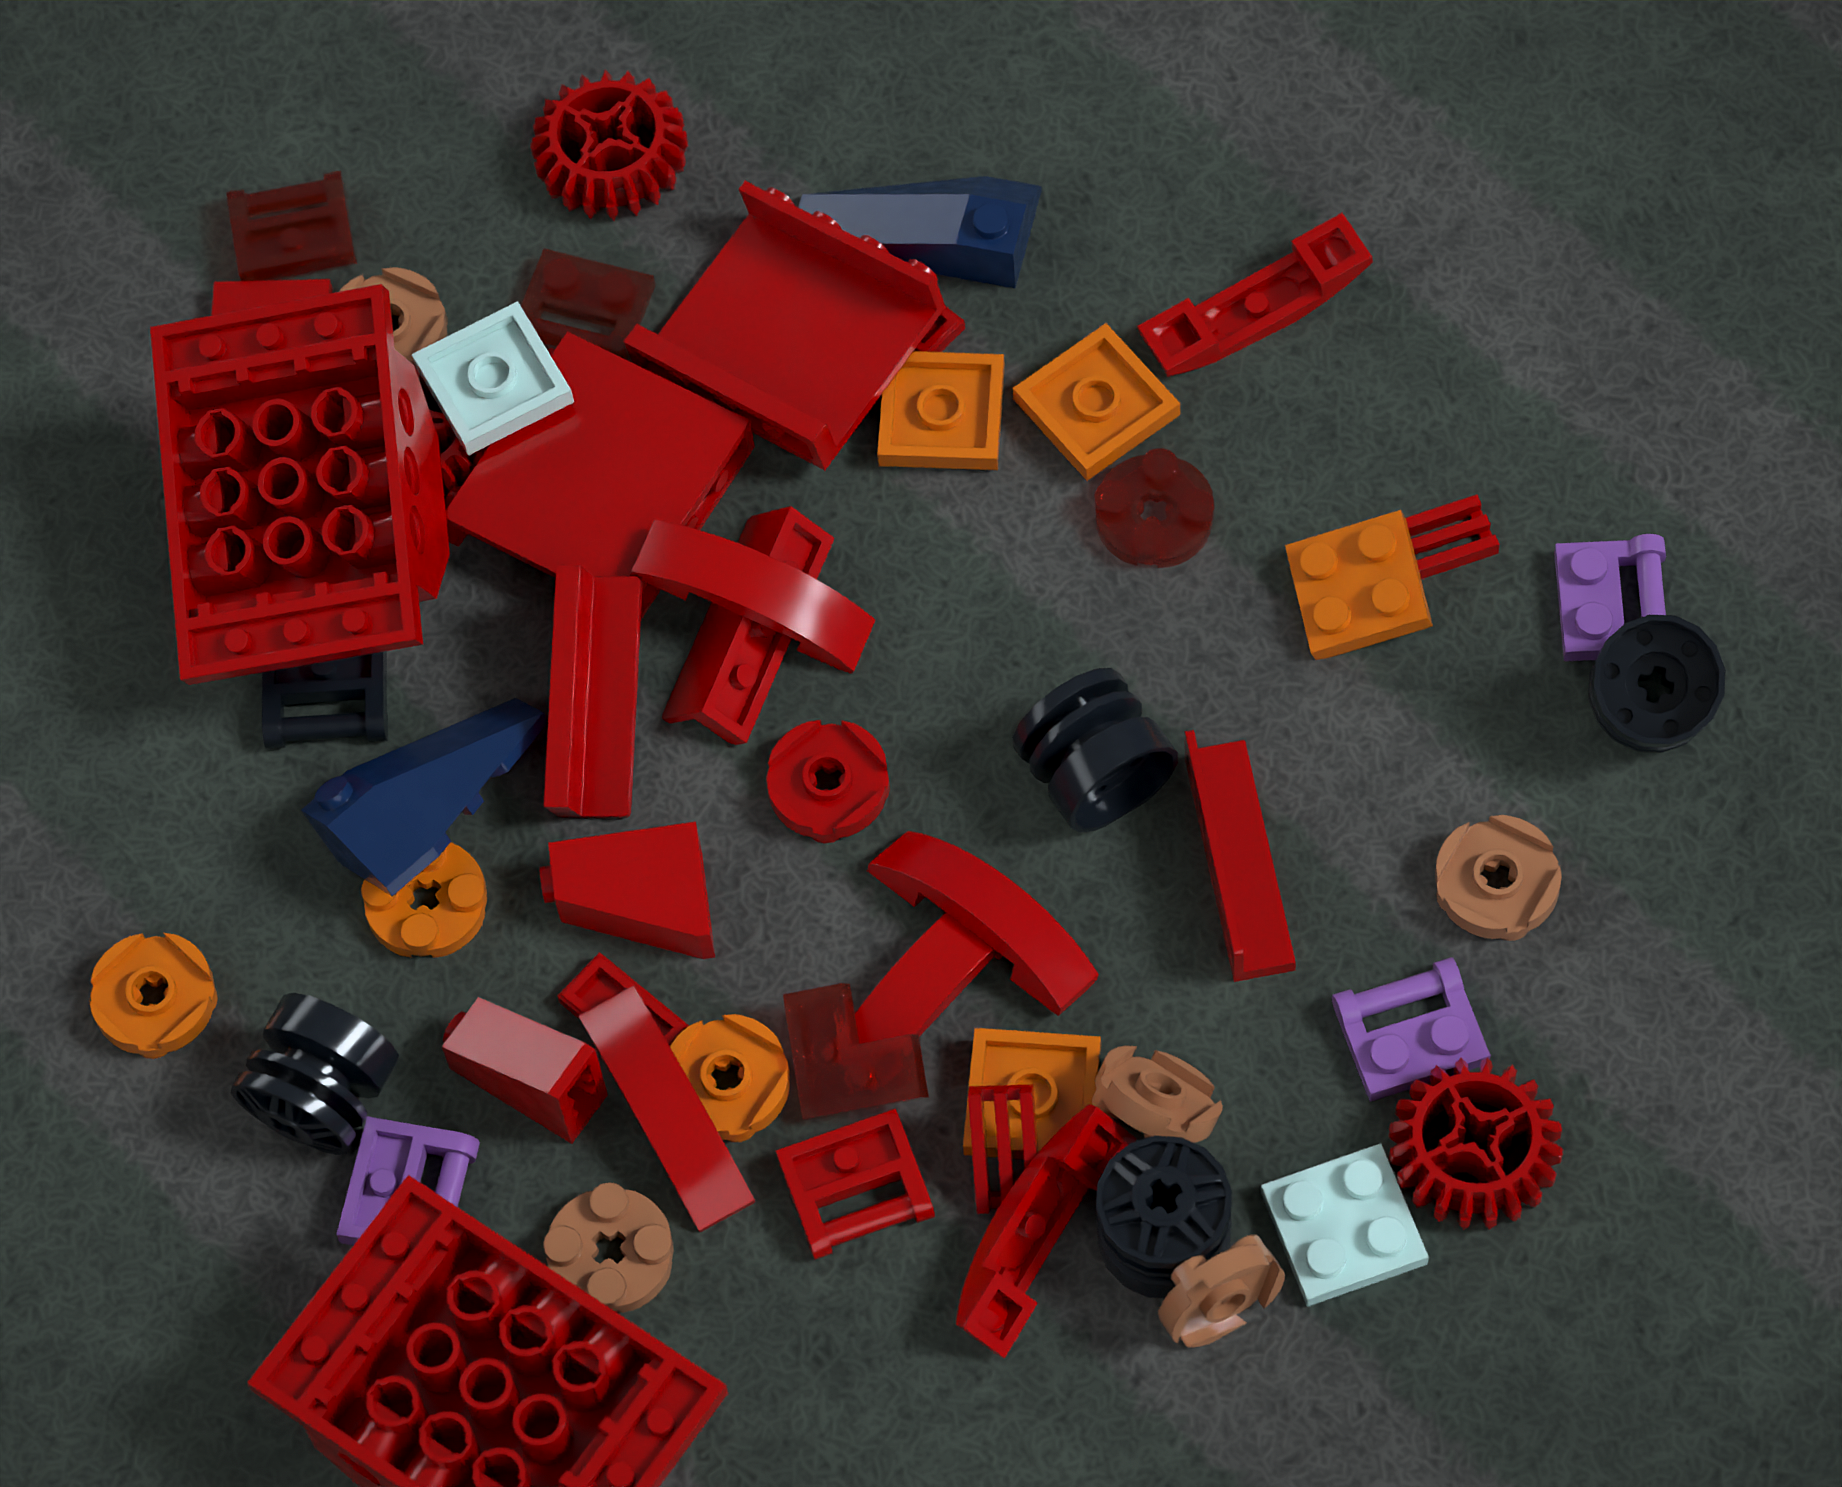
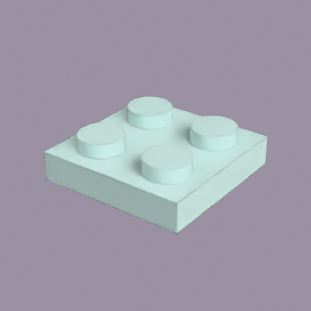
(493, 378)
(1344, 1224)

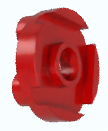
(830, 747)

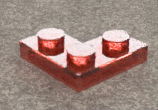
(836, 1070)

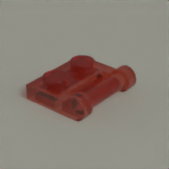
(293, 240)
(586, 293)

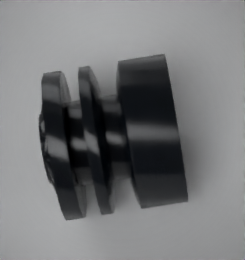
(1688, 667)
(1095, 749)
(315, 1073)
(1146, 1243)

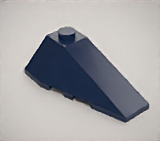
(953, 226)
(394, 810)

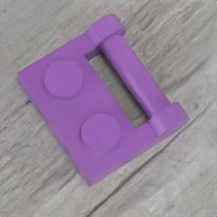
(1592, 589)
(1409, 1050)
(387, 1156)

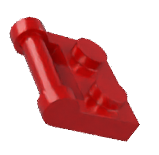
(849, 1164)

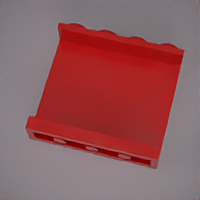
(794, 326)
(601, 469)

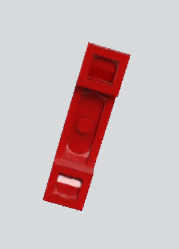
(1261, 303)
(756, 587)
(994, 909)
(923, 982)
(667, 1108)
(1029, 1224)

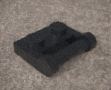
(326, 681)

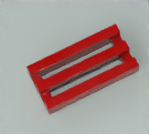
(1458, 556)
(1000, 1095)

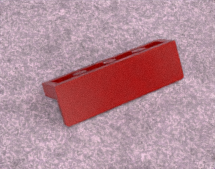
(735, 656)
(592, 694)
(1239, 859)

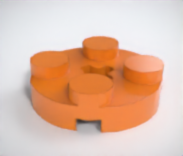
(434, 931)
(158, 1027)
(762, 1073)

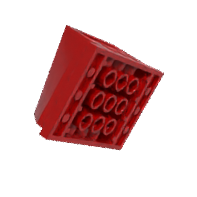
(296, 485)
(477, 1366)

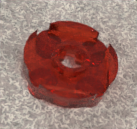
(1156, 478)

